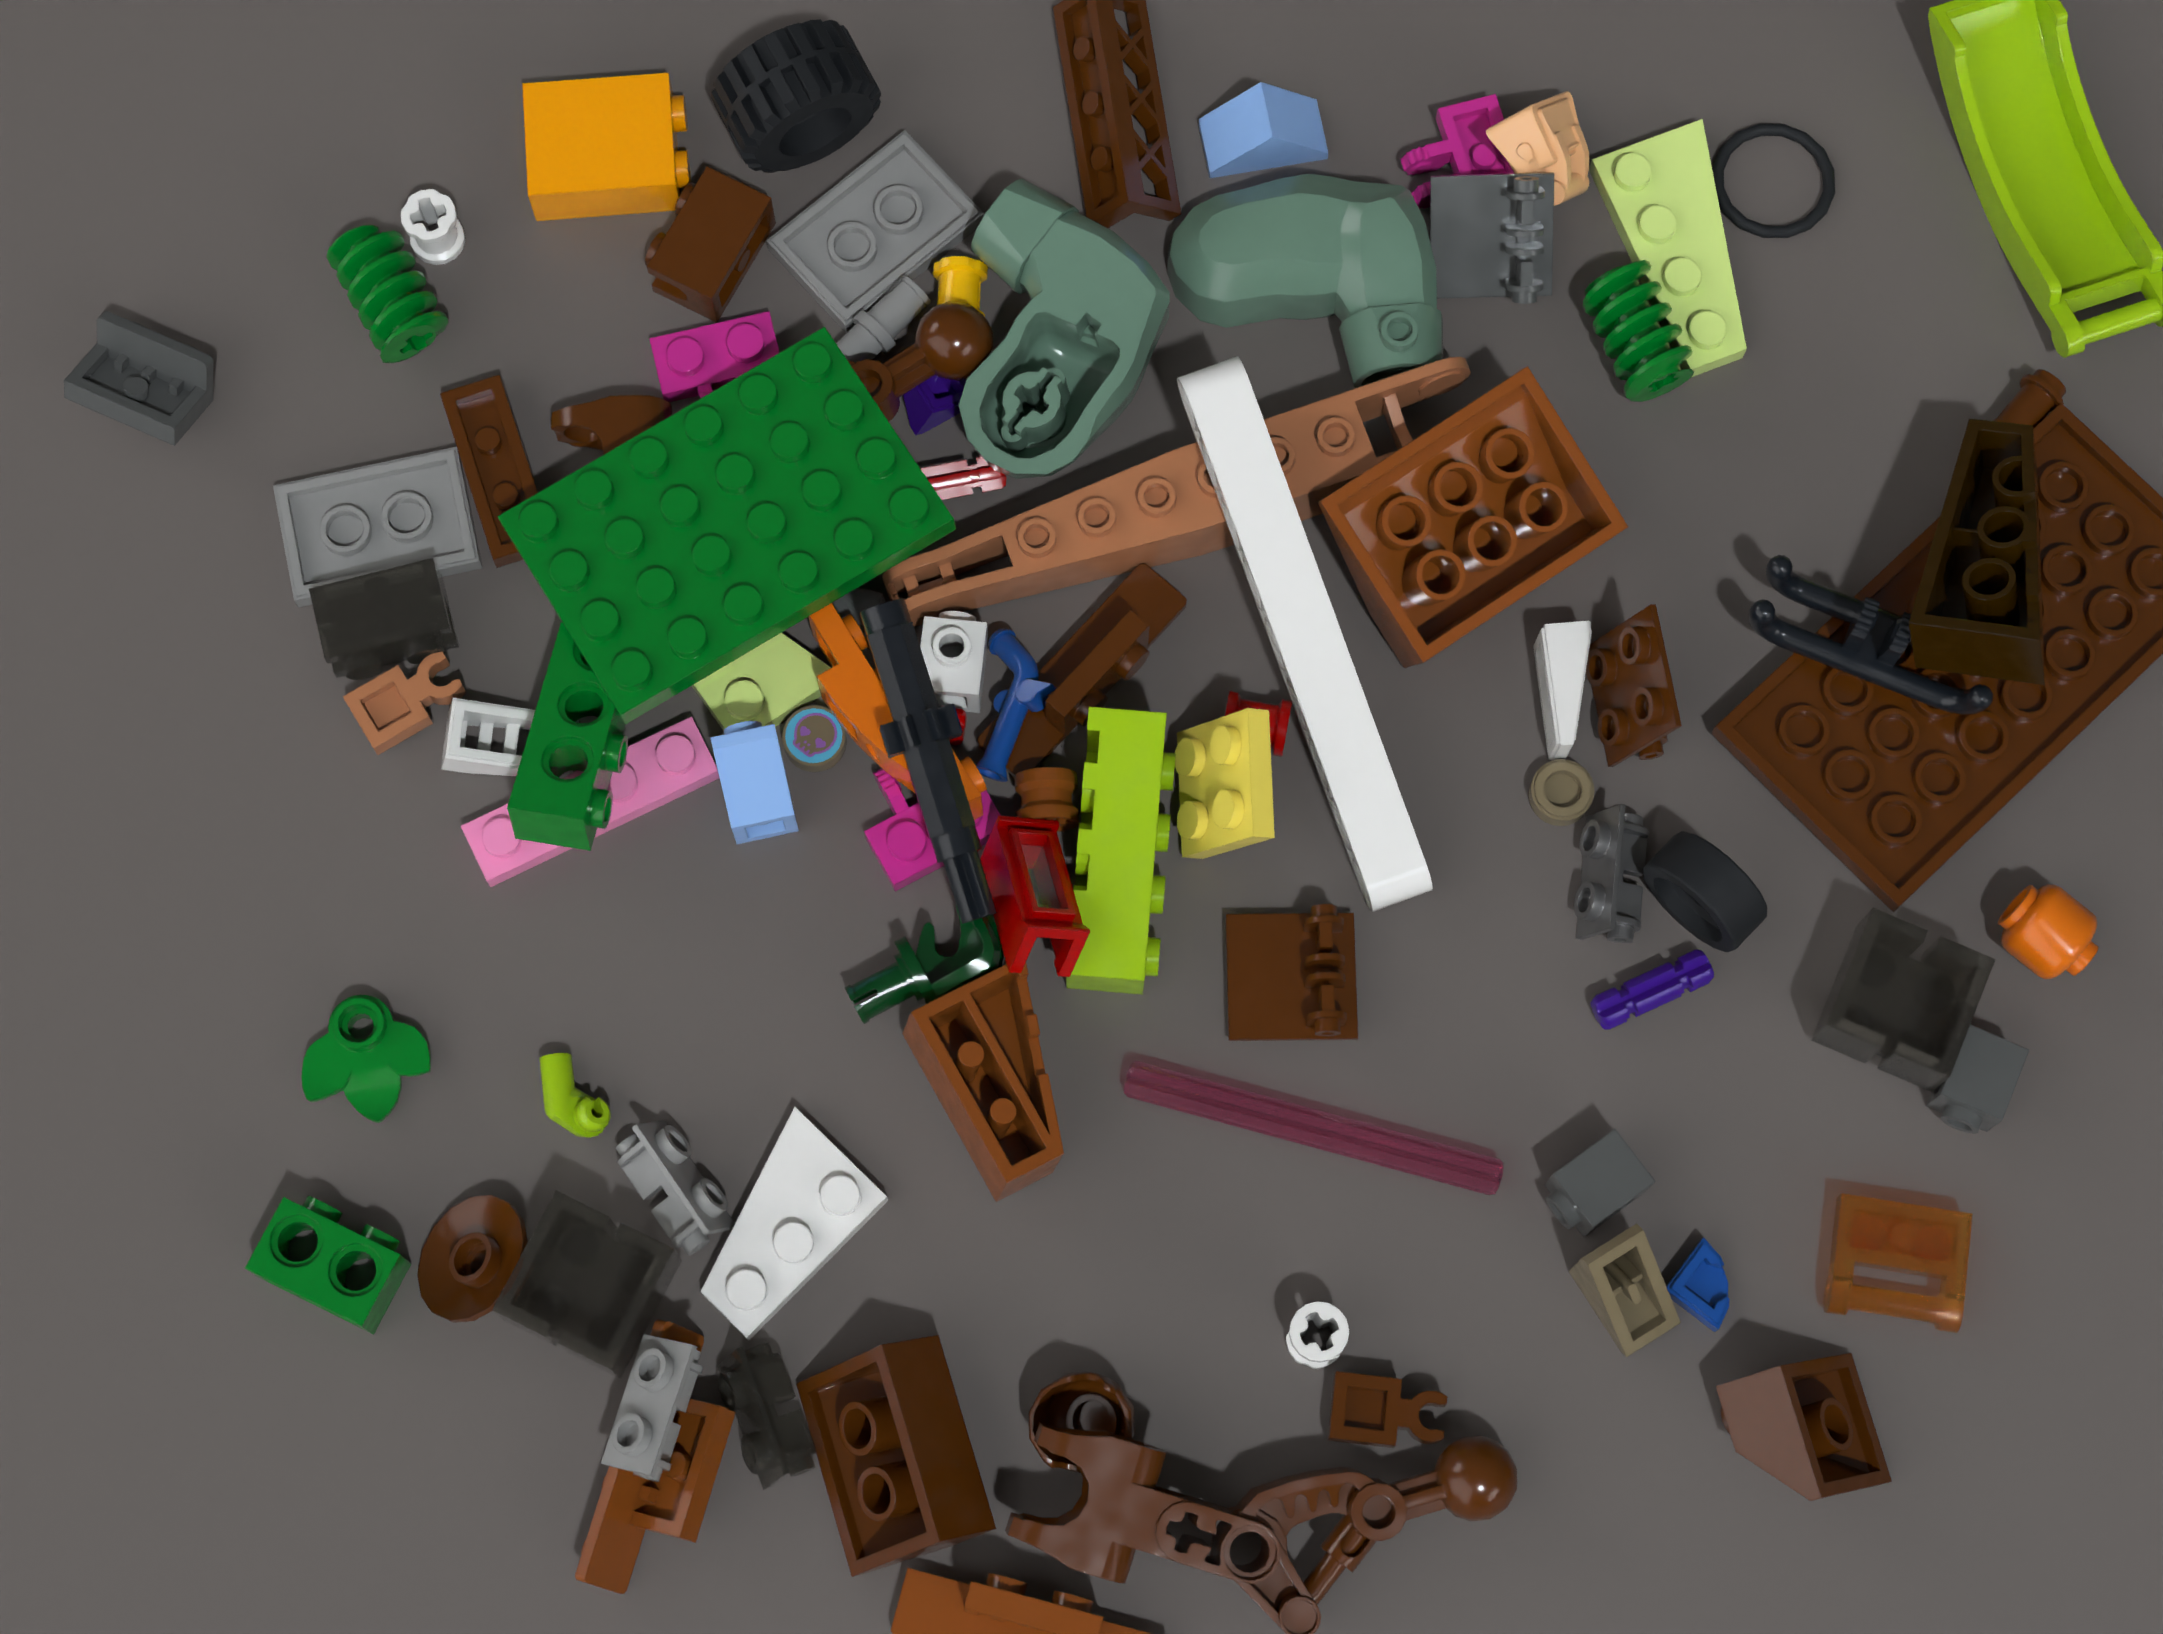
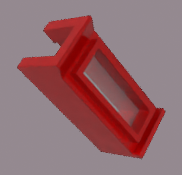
(1032, 892)

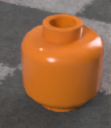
(2049, 931)

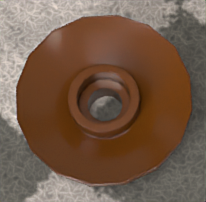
(470, 1257)

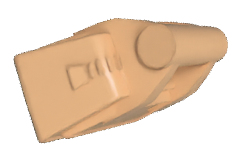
(1546, 140)

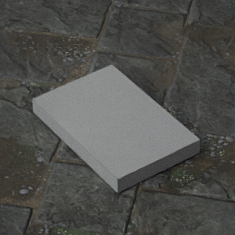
(874, 228)
(377, 520)

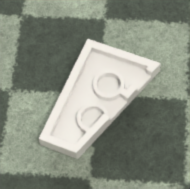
(790, 1226)

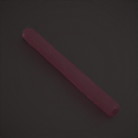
(1313, 1128)

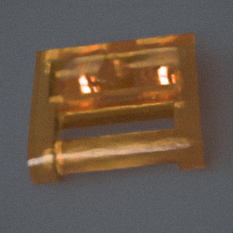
(1903, 1241)

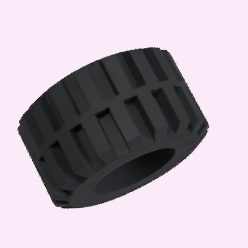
(796, 96)

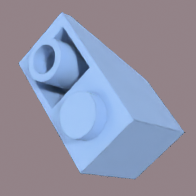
(754, 781)

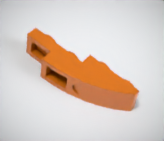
(859, 703)

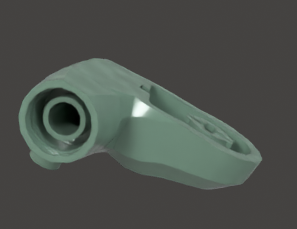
(1314, 253)
(1072, 347)

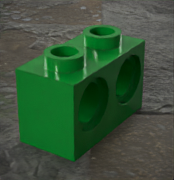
(323, 1275)

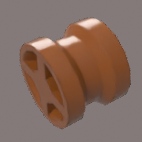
(1048, 795)

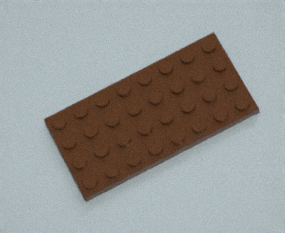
(1910, 783)

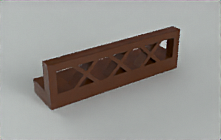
(1102, 107)

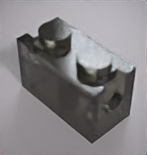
(383, 619)

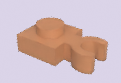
(394, 706)

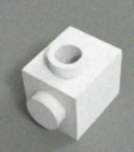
(956, 658)

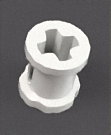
(430, 208)
(1323, 1315)

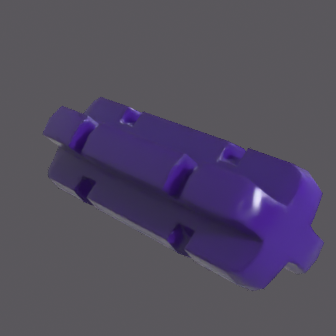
(1652, 989)

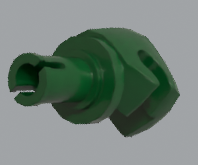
(927, 972)

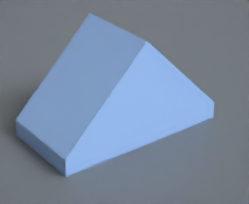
(1262, 131)

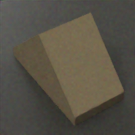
(1627, 1290)

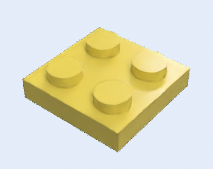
(1225, 784)

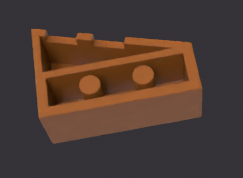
(991, 1077)

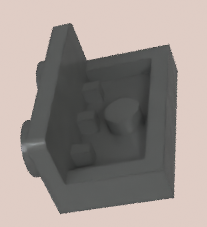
(142, 379)

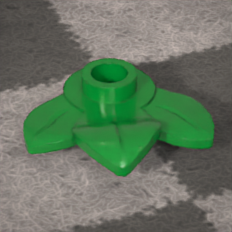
(368, 1067)

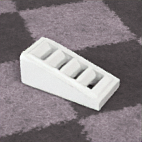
(1561, 669)
(486, 716)

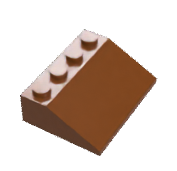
(1469, 518)

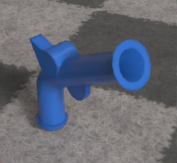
(1012, 704)

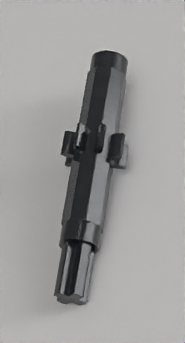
(923, 735)

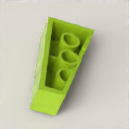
(1118, 848)

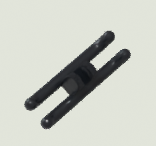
(1869, 647)

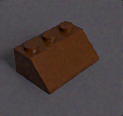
(895, 1454)

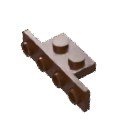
(1093, 661)

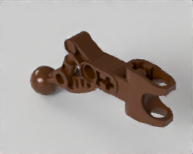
(948, 344)
(1128, 1512)

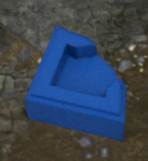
(1702, 1286)

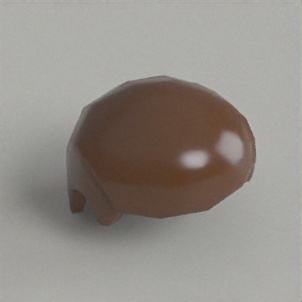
(1082, 1403)

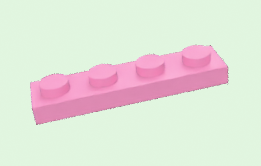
(653, 775)

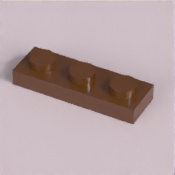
(490, 457)

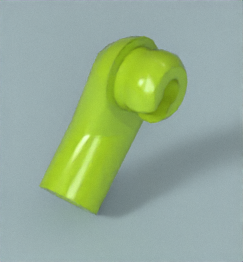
(566, 1103)

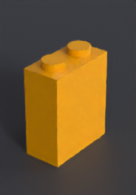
(604, 146)

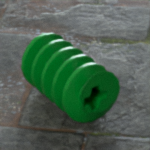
(386, 291)
(1635, 332)

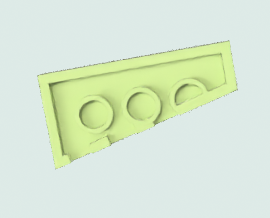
(1670, 215)

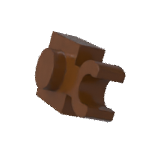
(1371, 1411)

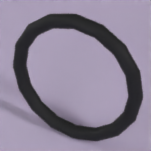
(1795, 135)

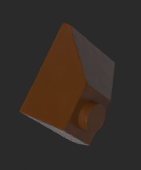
(1806, 1426)

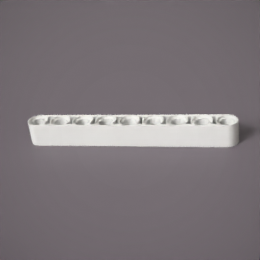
(1304, 634)

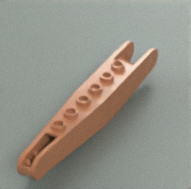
(1162, 506)

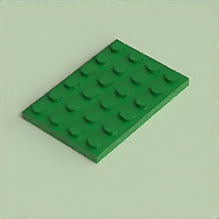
(726, 524)

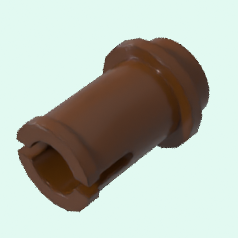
(2034, 401)

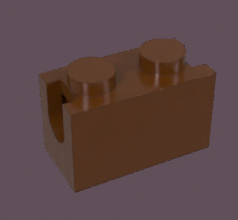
(710, 243)

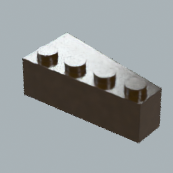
(1983, 572)

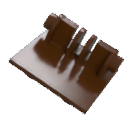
(1633, 688)
(1292, 976)

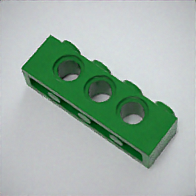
(558, 808)

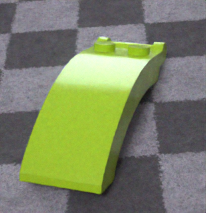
(2044, 167)

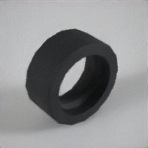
(1705, 891)

